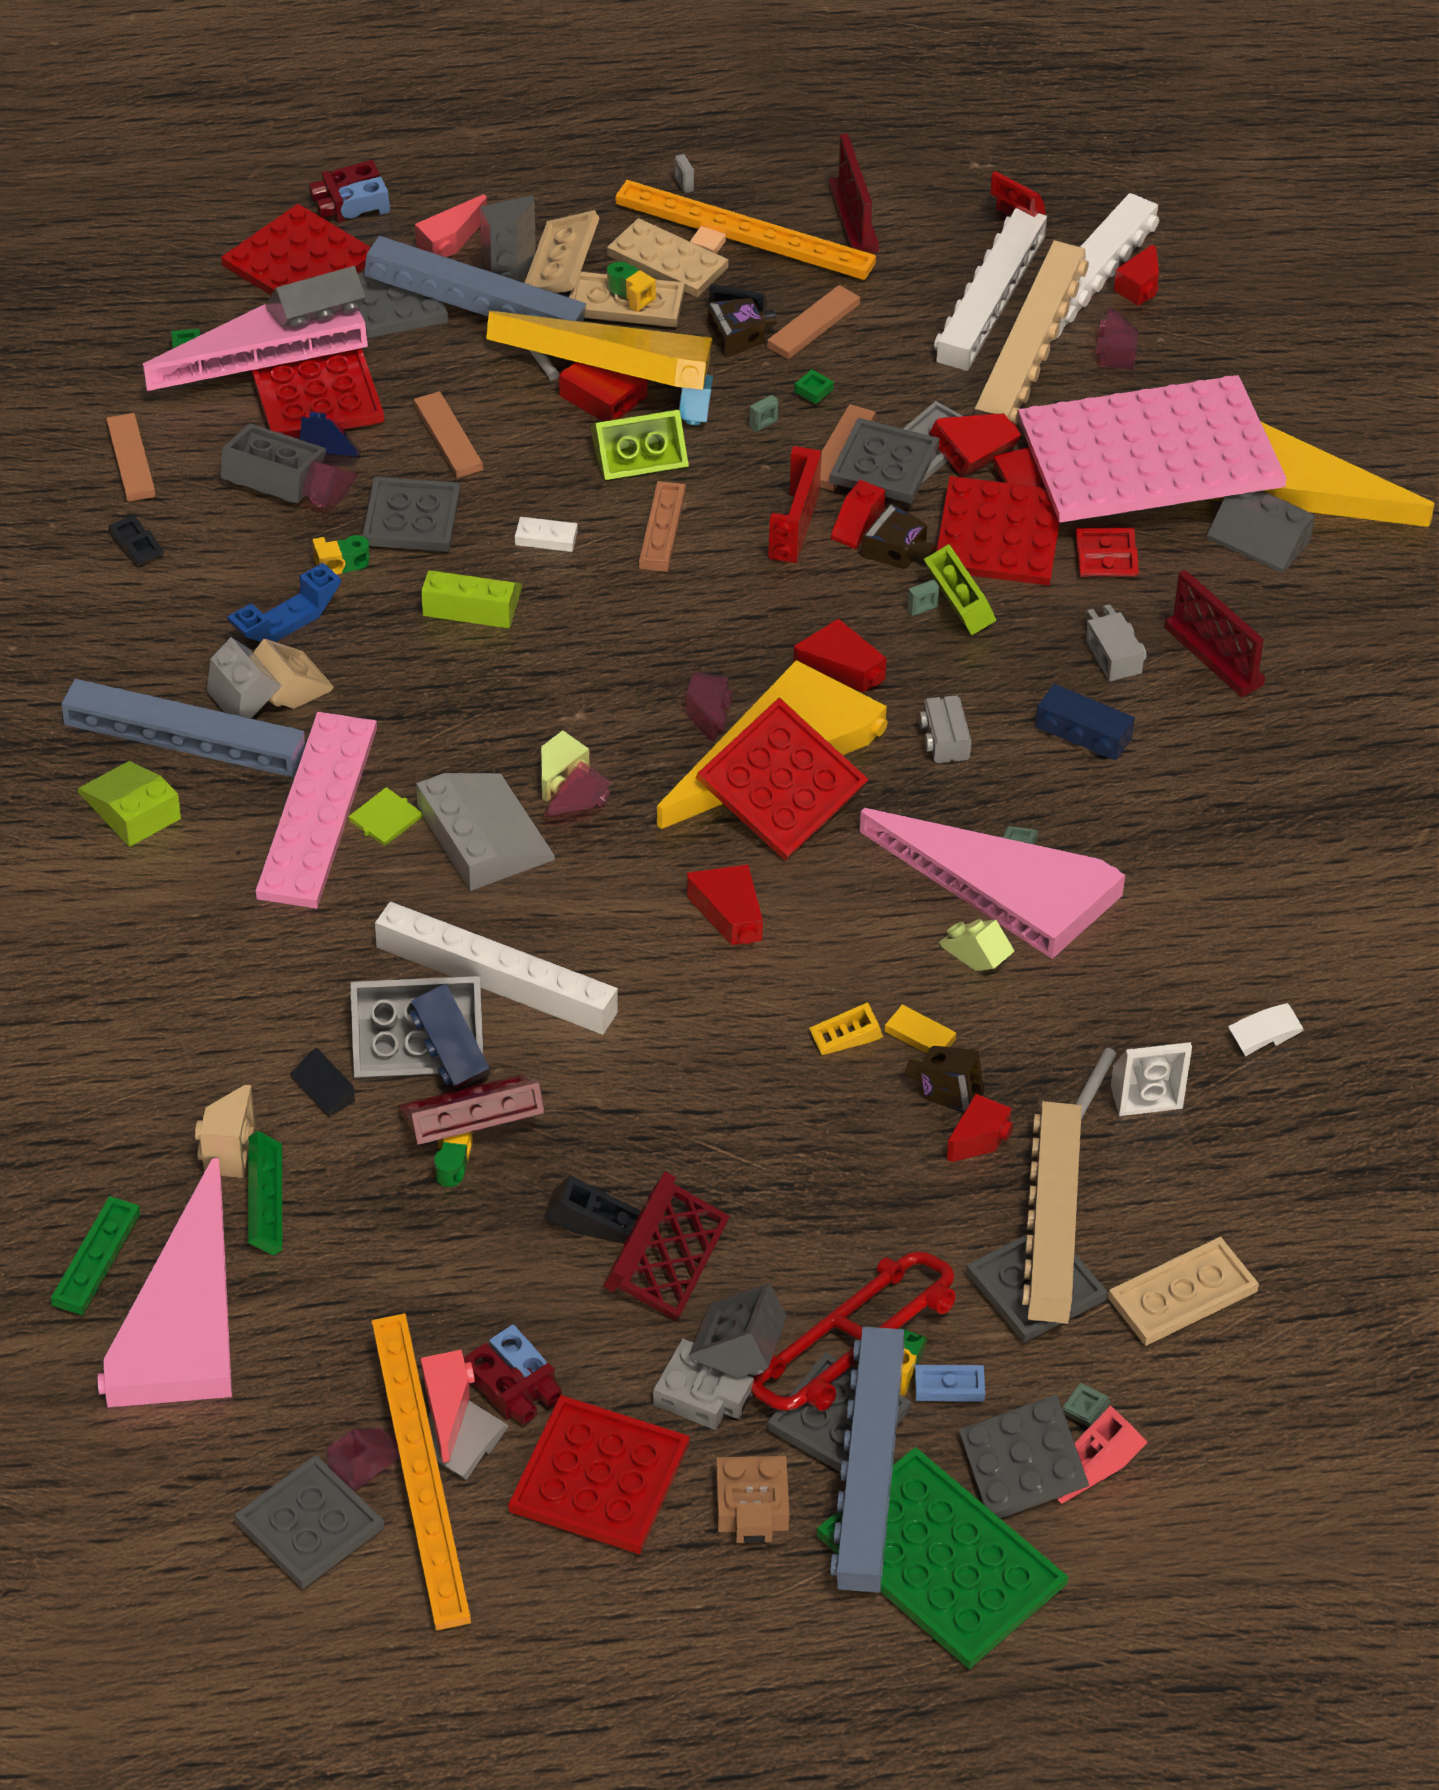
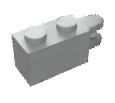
(1114, 644)

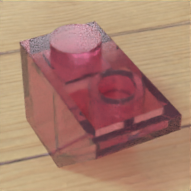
(1119, 342)
(706, 703)
(361, 1455)

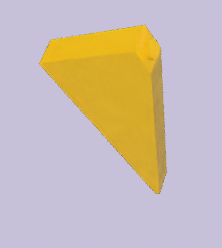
(642, 353)
(1338, 488)
(831, 708)

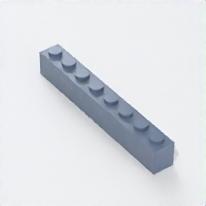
(464, 284)
(183, 727)
(870, 1460)

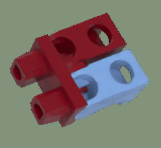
(350, 192)
(513, 1375)

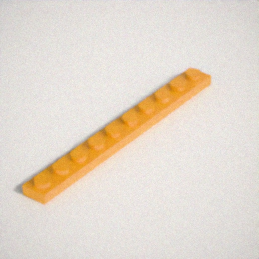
(746, 229)
(421, 1473)

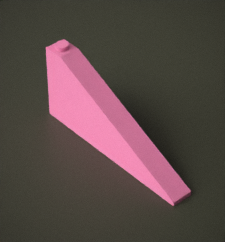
(254, 343)
(1026, 887)
(178, 1327)

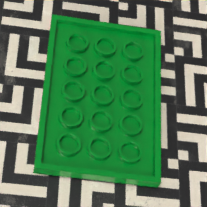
(955, 1562)

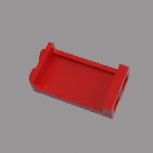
(789, 531)

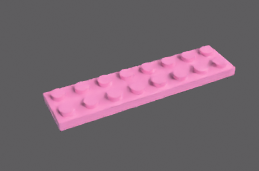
(316, 810)

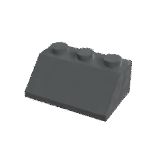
(508, 237)
(316, 298)
(269, 462)
(1262, 528)
(741, 1332)

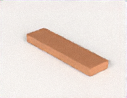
(813, 322)
(448, 434)
(838, 439)
(130, 457)
(662, 526)

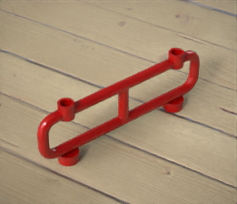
(819, 1390)

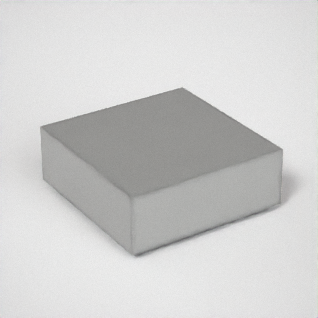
(684, 173)

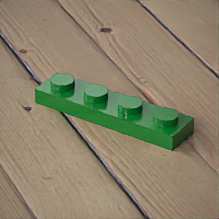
(265, 1193)
(95, 1255)

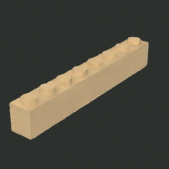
(1033, 331)
(1053, 1213)

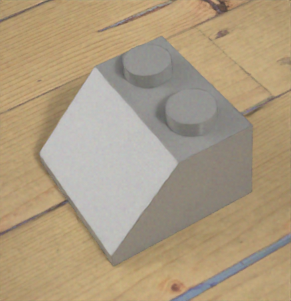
(239, 680)

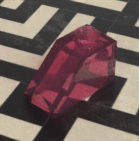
(327, 483)
(579, 792)

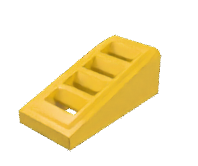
(854, 1018)

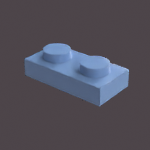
(950, 1383)

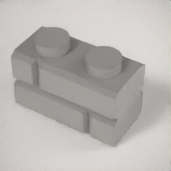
(946, 729)

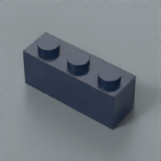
(1084, 722)
(449, 1038)

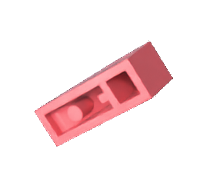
(450, 229)
(448, 1394)
(1106, 1448)

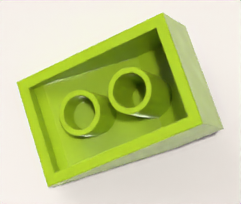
(133, 801)

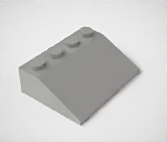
(481, 826)
(385, 1034)

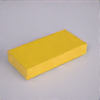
(918, 1030)

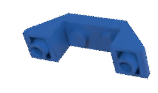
(316, 590)

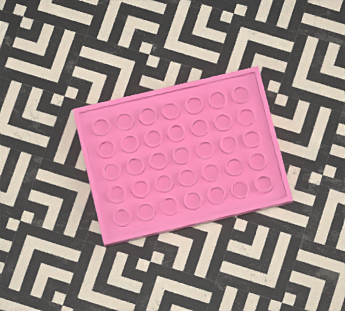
(1150, 448)

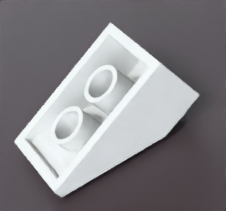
(1151, 1079)

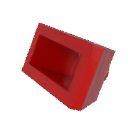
(1138, 277)
(858, 513)
(980, 1129)

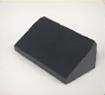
(724, 293)
(323, 1083)

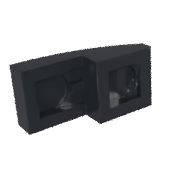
(134, 541)

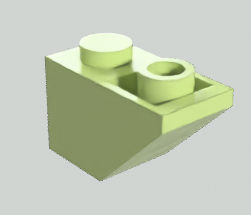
(558, 760)
(978, 944)

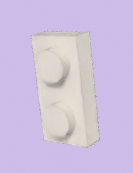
(546, 534)

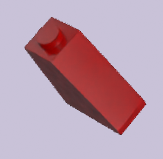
(601, 391)
(974, 440)
(842, 656)
(728, 902)

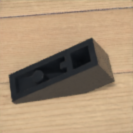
(590, 1211)

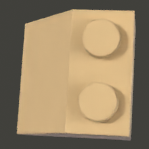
(295, 672)
(227, 1131)

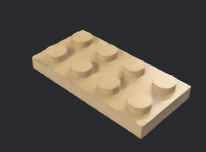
(562, 252)
(667, 256)
(604, 305)
(1183, 1291)

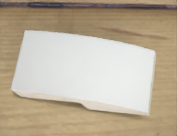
(1264, 1027)

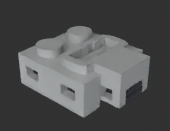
(700, 1390)

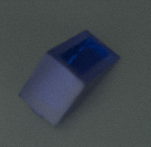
(327, 434)

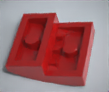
(1014, 195)
(1018, 468)
(1106, 552)

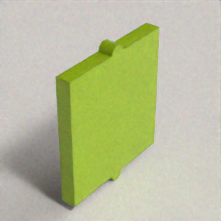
(385, 816)

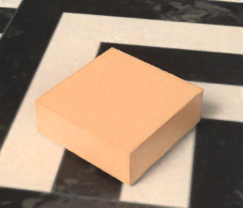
(709, 239)

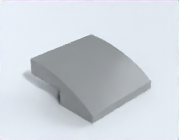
(476, 1437)

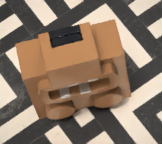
(752, 1497)

